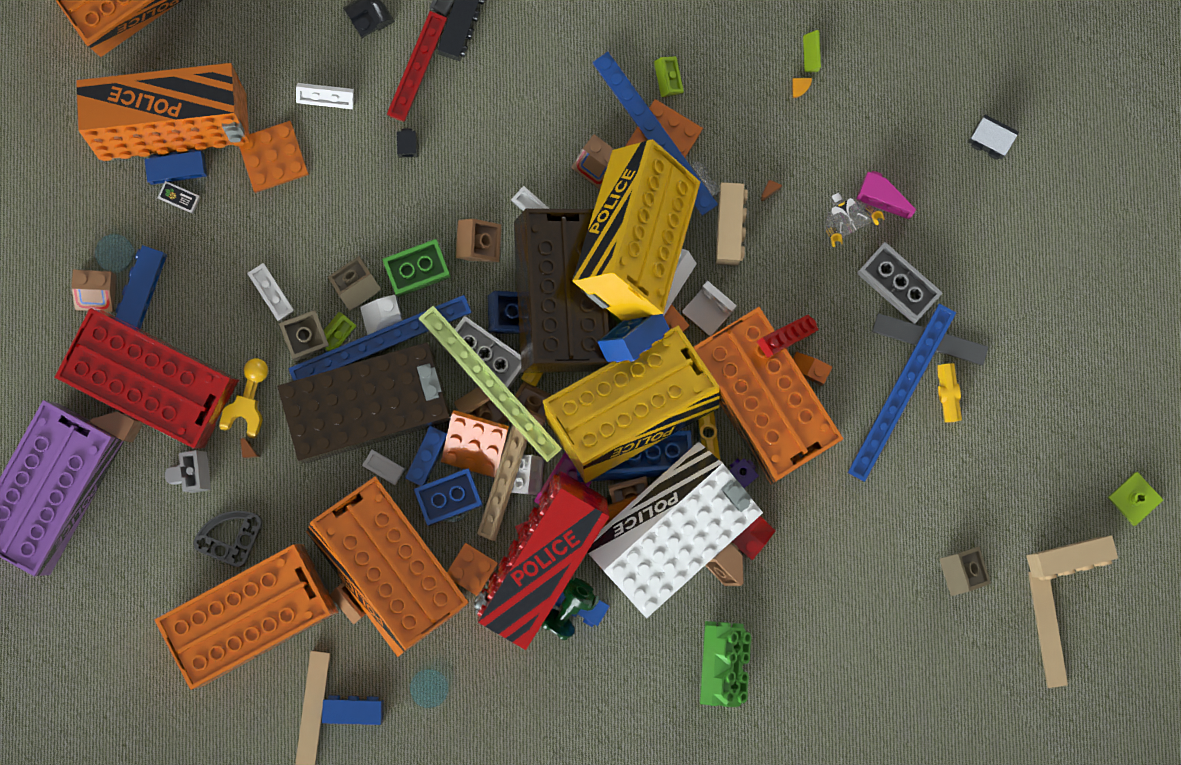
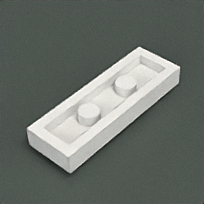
(325, 96)
(271, 292)

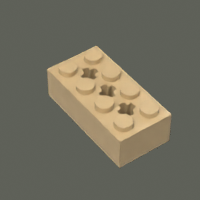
(729, 226)
(1077, 556)

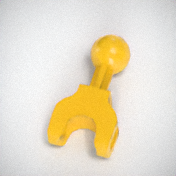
(245, 406)

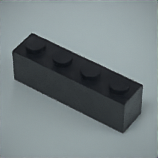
(459, 28)

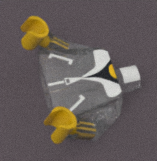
(848, 217)

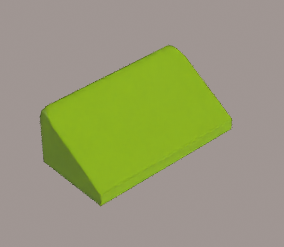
(812, 54)
(668, 76)
(338, 331)

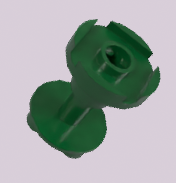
(577, 596)

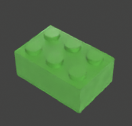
(416, 268)

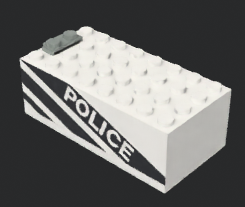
(673, 529)

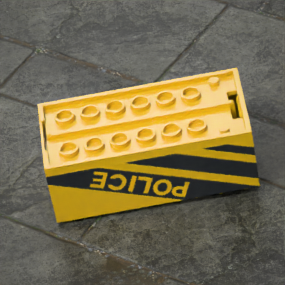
(637, 231)
(631, 405)

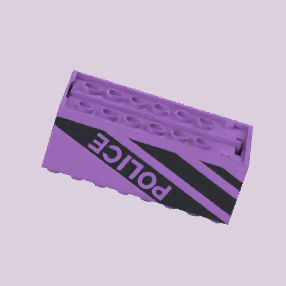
(51, 485)

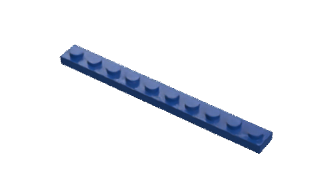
(647, 121)
(378, 341)
(901, 392)

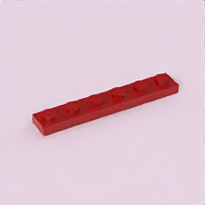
(417, 66)
(787, 335)

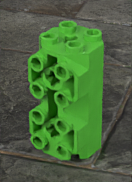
(724, 654)

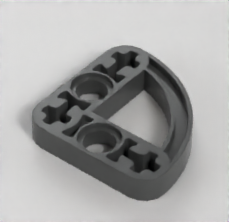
(230, 550)

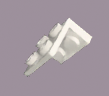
(709, 309)
(529, 475)

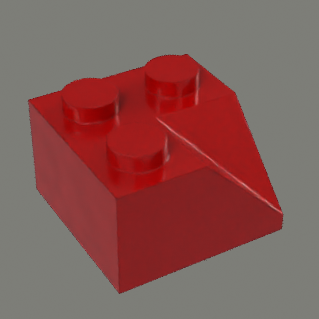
(754, 538)

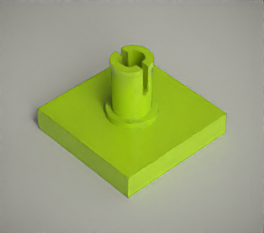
(1135, 498)

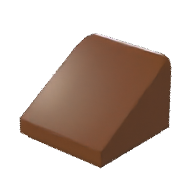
(770, 189)
(247, 449)

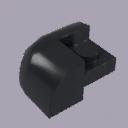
(368, 16)

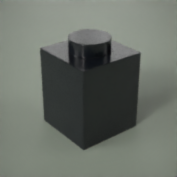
(407, 143)

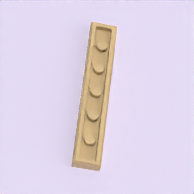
(502, 485)
(1048, 632)
(313, 708)

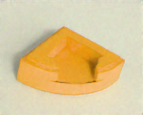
(800, 86)

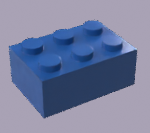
(632, 338)
(448, 497)

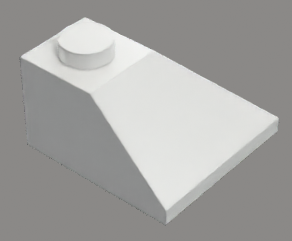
(381, 313)

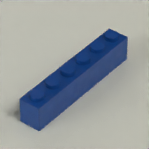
(140, 286)

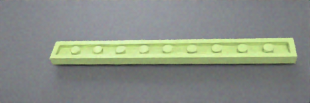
(490, 384)

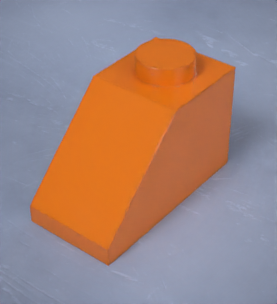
(812, 368)

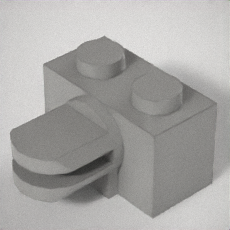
(191, 473)

